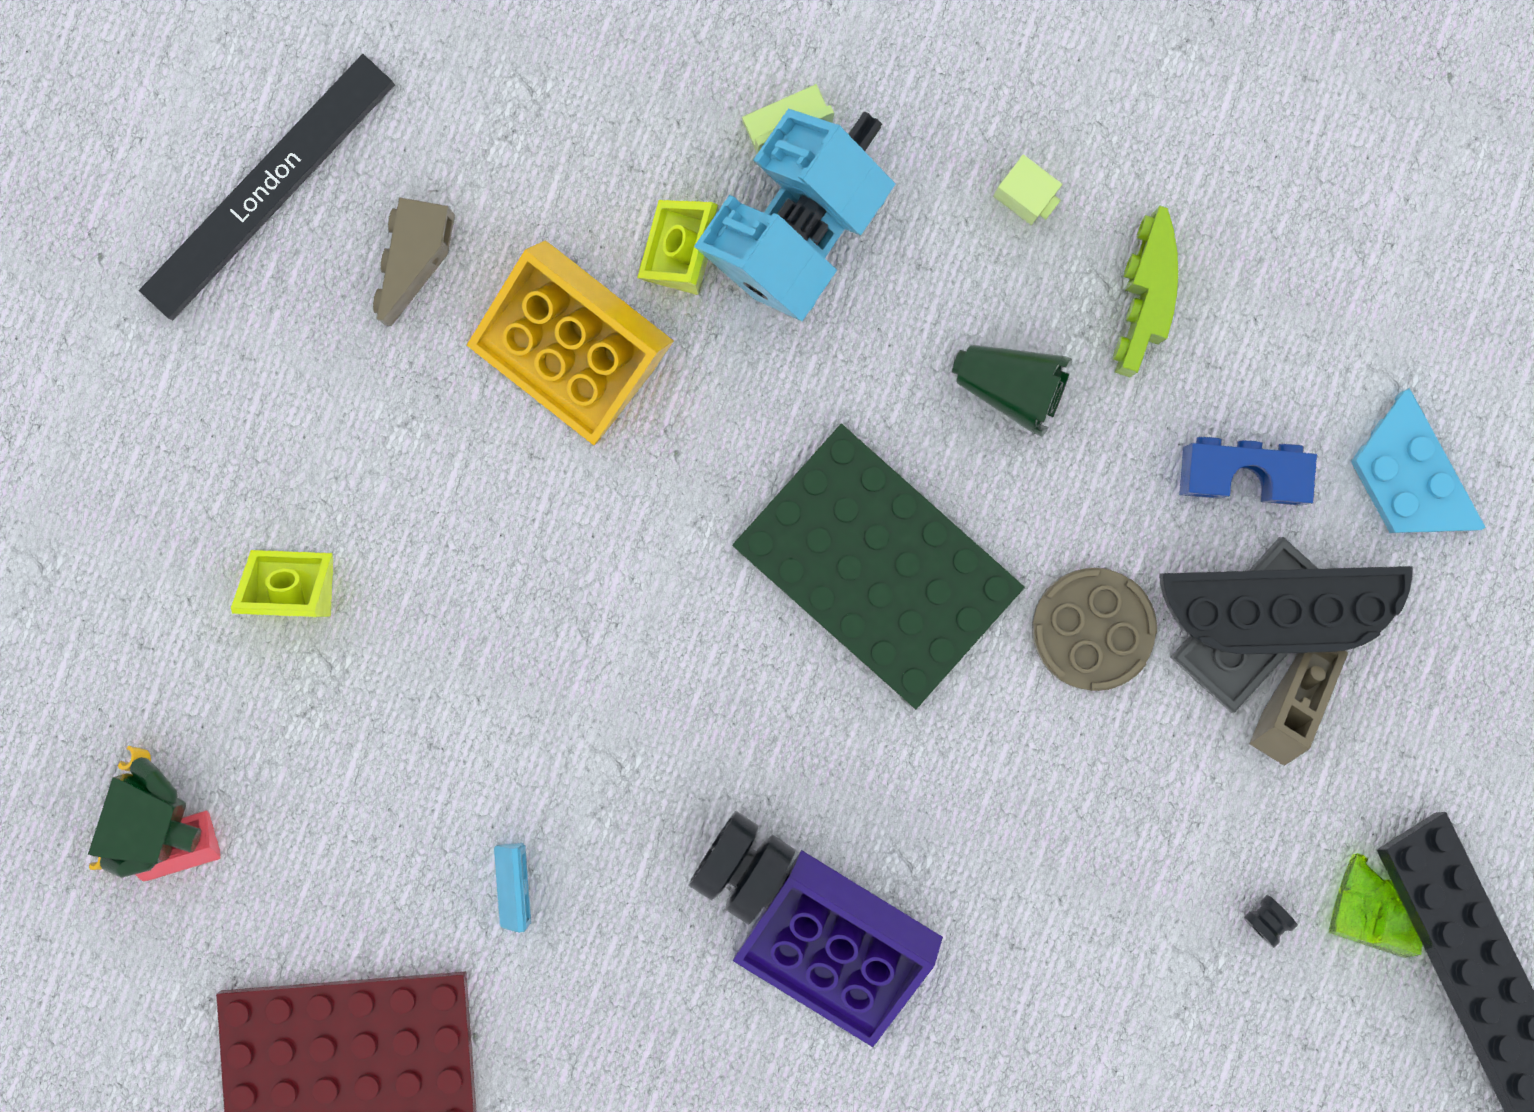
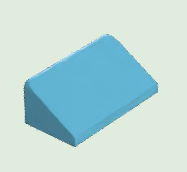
(512, 886)

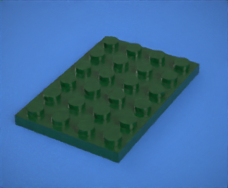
(878, 566)

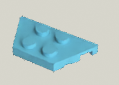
(1412, 475)

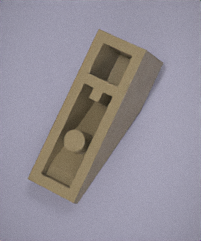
(1298, 706)

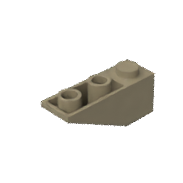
(416, 250)

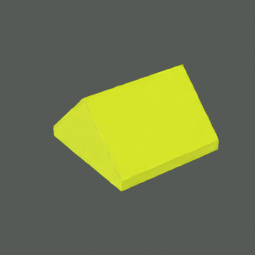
(670, 248)
(285, 584)

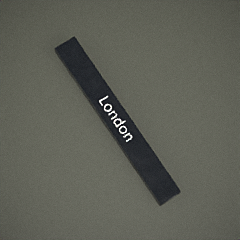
(267, 187)

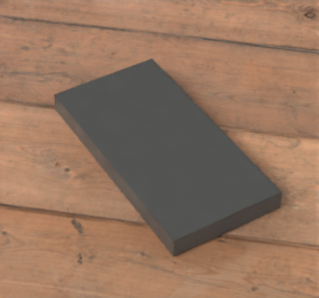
(1236, 676)

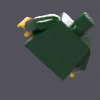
(140, 820)

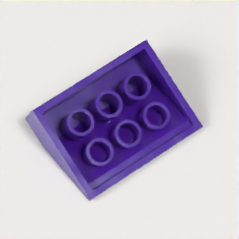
(839, 949)

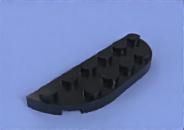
(1286, 607)

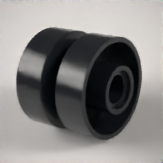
(753, 873)

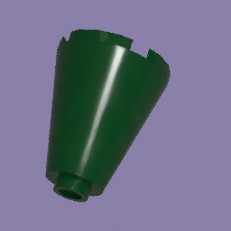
(1014, 382)

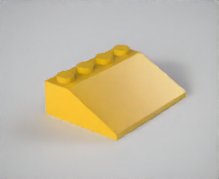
(568, 341)

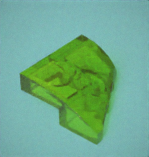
(1372, 912)

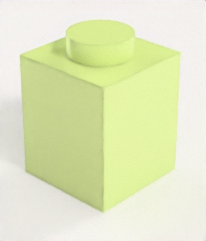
(1029, 191)

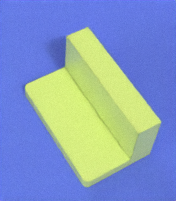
(763, 121)

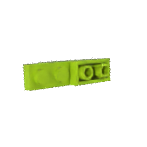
(1155, 279)

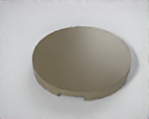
(1094, 629)

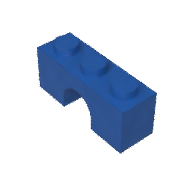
(1284, 473)

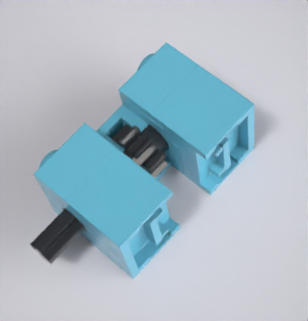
(824, 190)

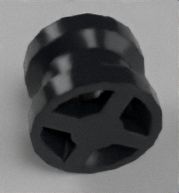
(1270, 921)

